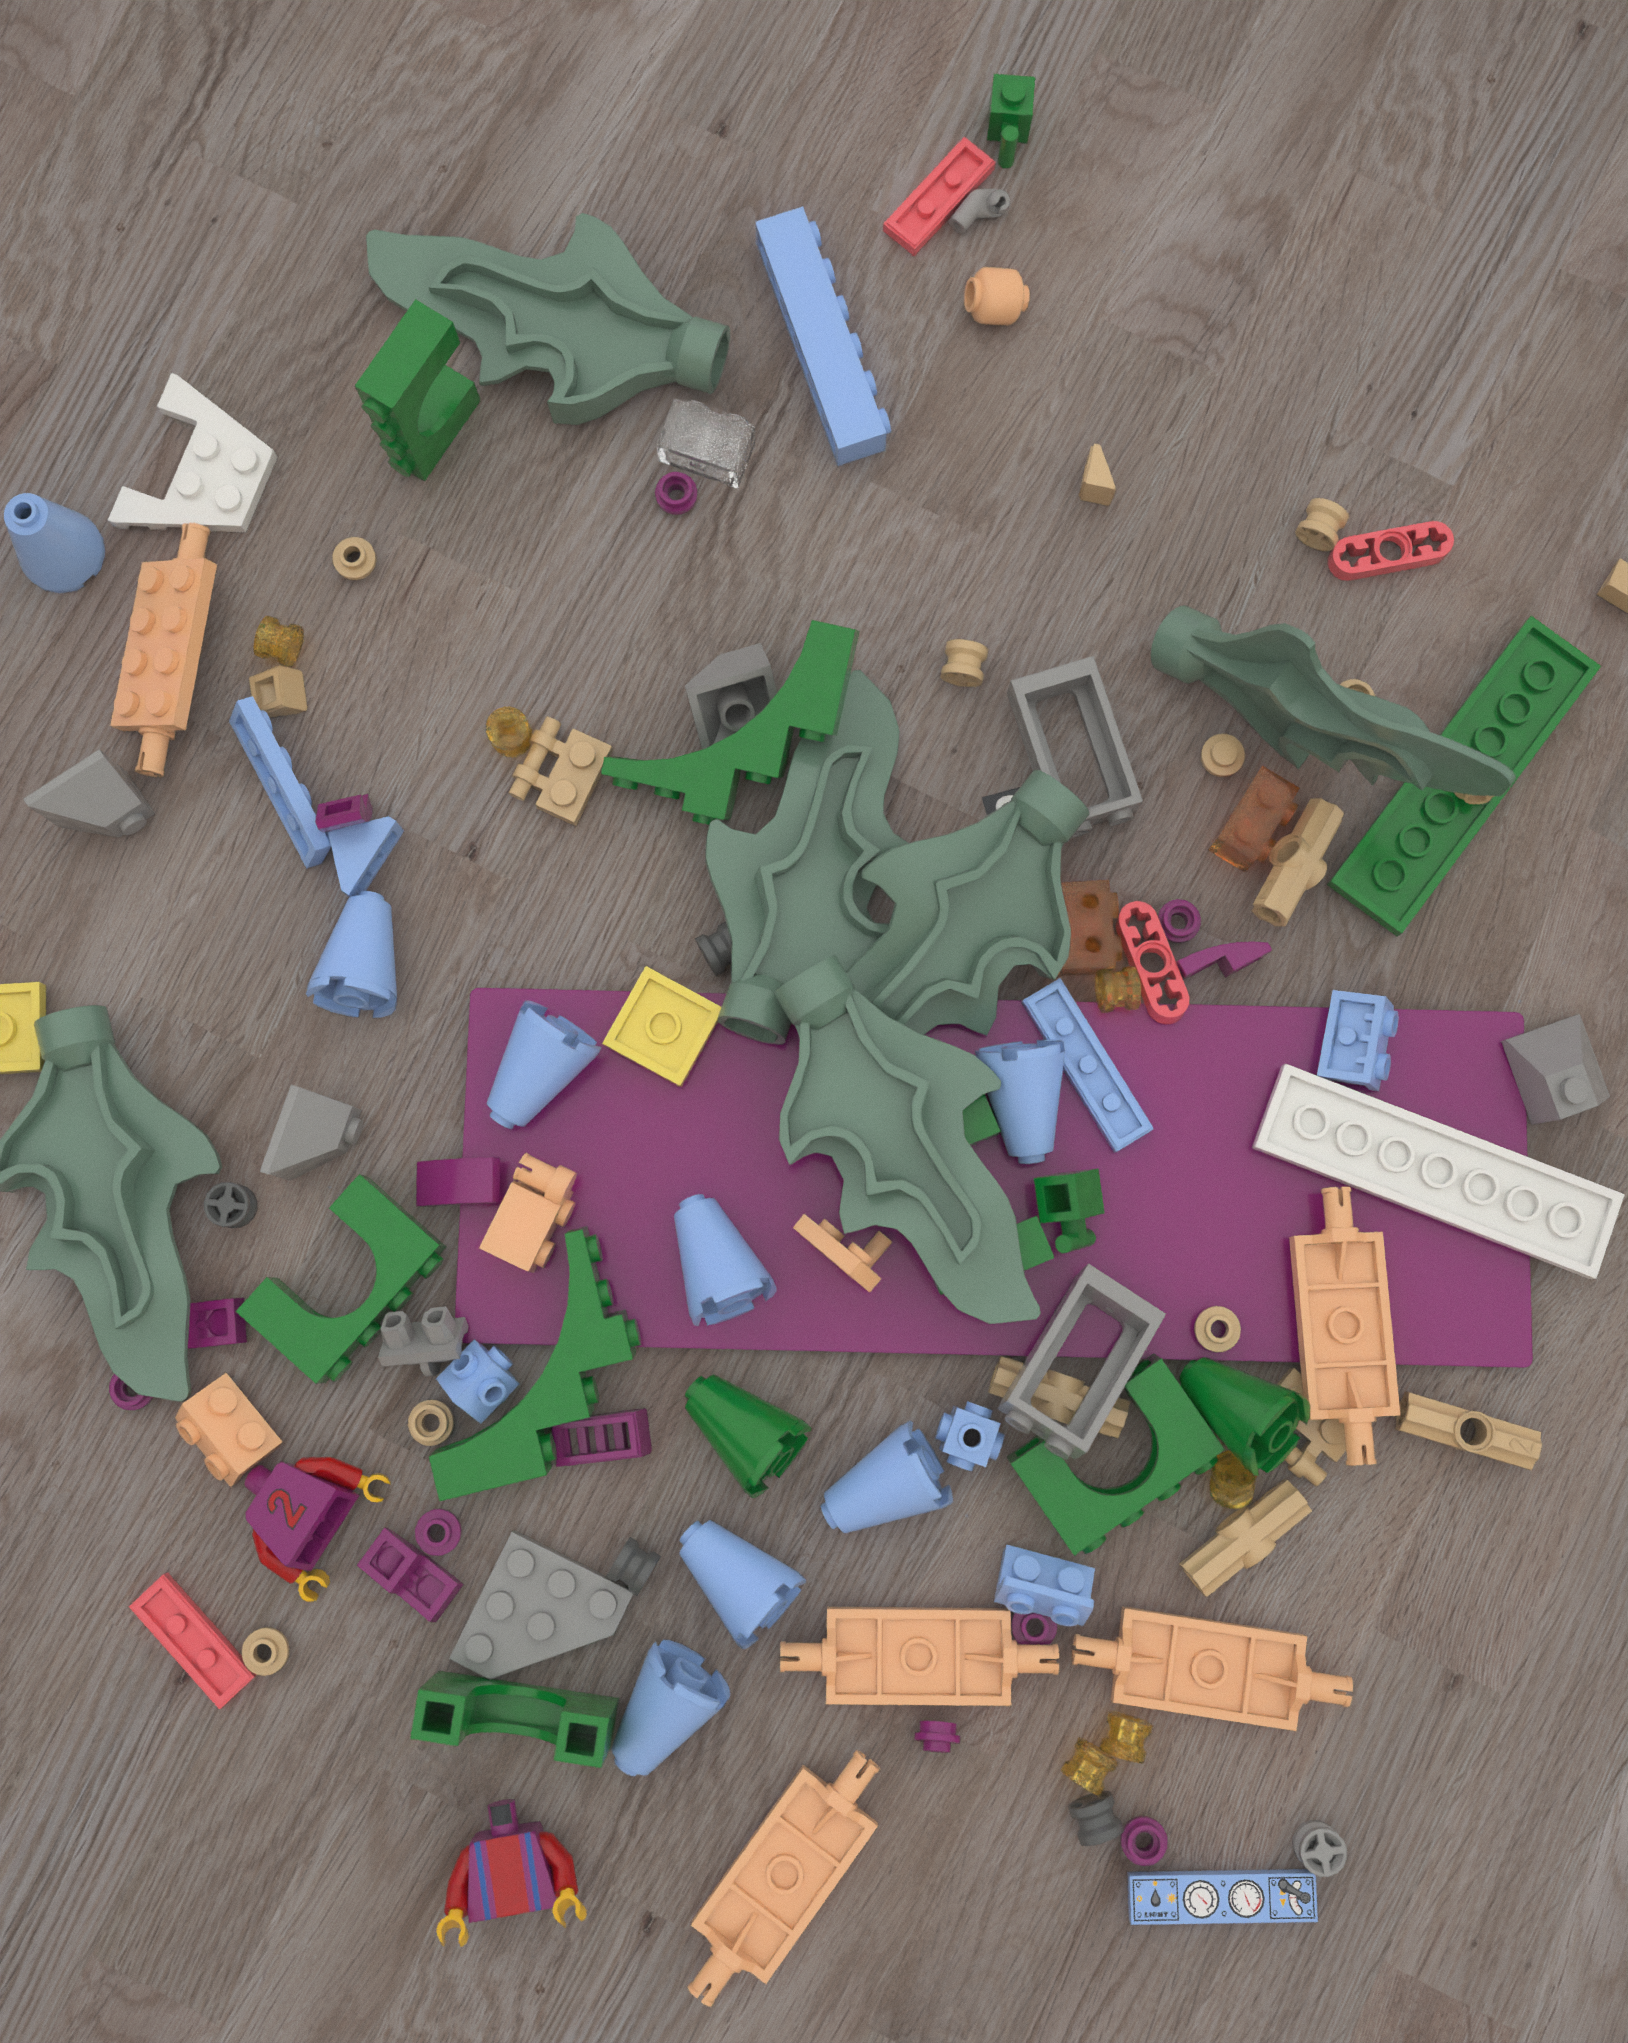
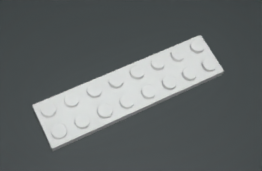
(1438, 1171)

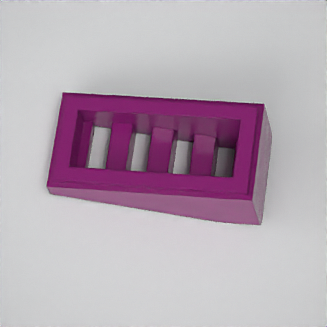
(638, 1433)

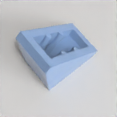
(362, 851)

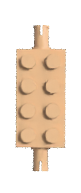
(164, 648)
(1345, 1325)
(919, 1656)
(1210, 1669)
(783, 1876)

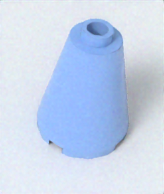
(53, 543)
(358, 960)
(537, 1064)
(1027, 1095)
(717, 1263)
(888, 1484)
(739, 1579)
(666, 1707)

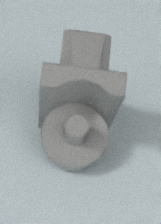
(424, 1342)

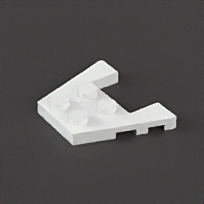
(217, 475)

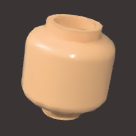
(996, 296)

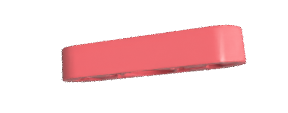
(1404, 537)
(1130, 938)

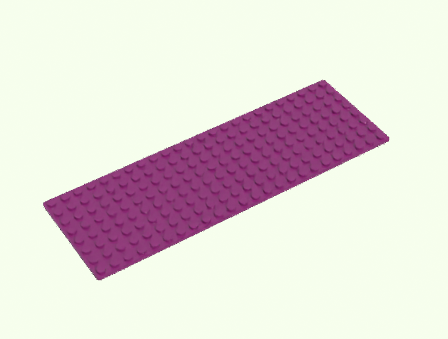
(1186, 1207)

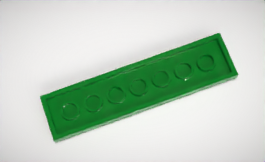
(1429, 828)

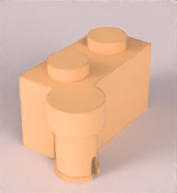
(531, 1214)

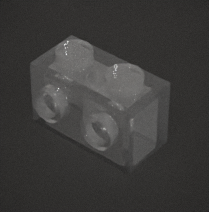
(706, 442)

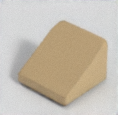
(1097, 480)
(1616, 586)
(279, 691)

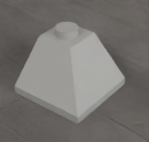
(730, 693)
(93, 799)
(1556, 1070)
(310, 1133)

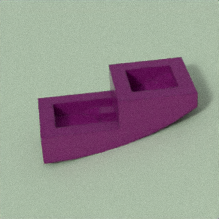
(343, 813)
(1229, 957)
(458, 1181)
(216, 1323)
(410, 1574)

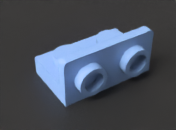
(1358, 1039)
(1045, 1586)

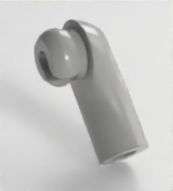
(977, 205)

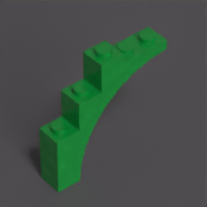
(807, 700)
(589, 1339)

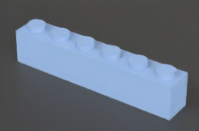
(821, 336)

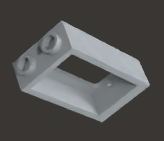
(1085, 684)
(1139, 1325)

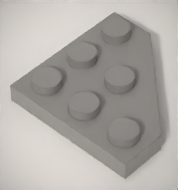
(537, 1609)

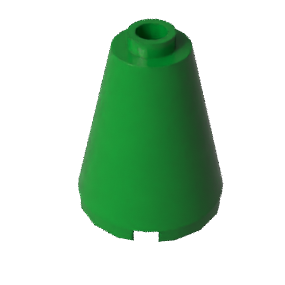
(1246, 1412)
(745, 1431)

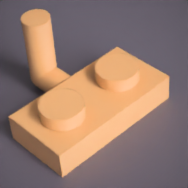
(851, 1260)

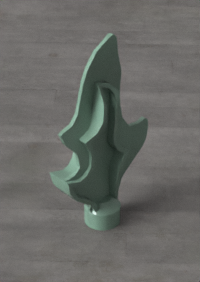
(572, 314)
(1300, 710)
(799, 882)
(972, 911)
(895, 1128)
(108, 1177)

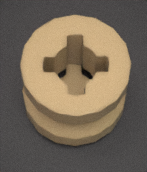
(1322, 524)
(964, 663)

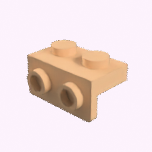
(226, 1430)

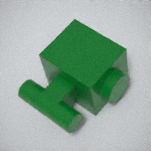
(1010, 114)
(1070, 1199)

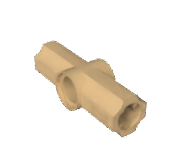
(1297, 862)
(1057, 1395)
(1492, 1439)
(1245, 1537)

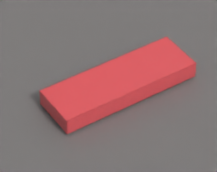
(939, 196)
(192, 1640)

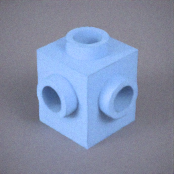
(478, 1380)
(954, 1426)

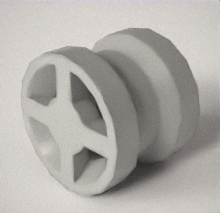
(1324, 1858)

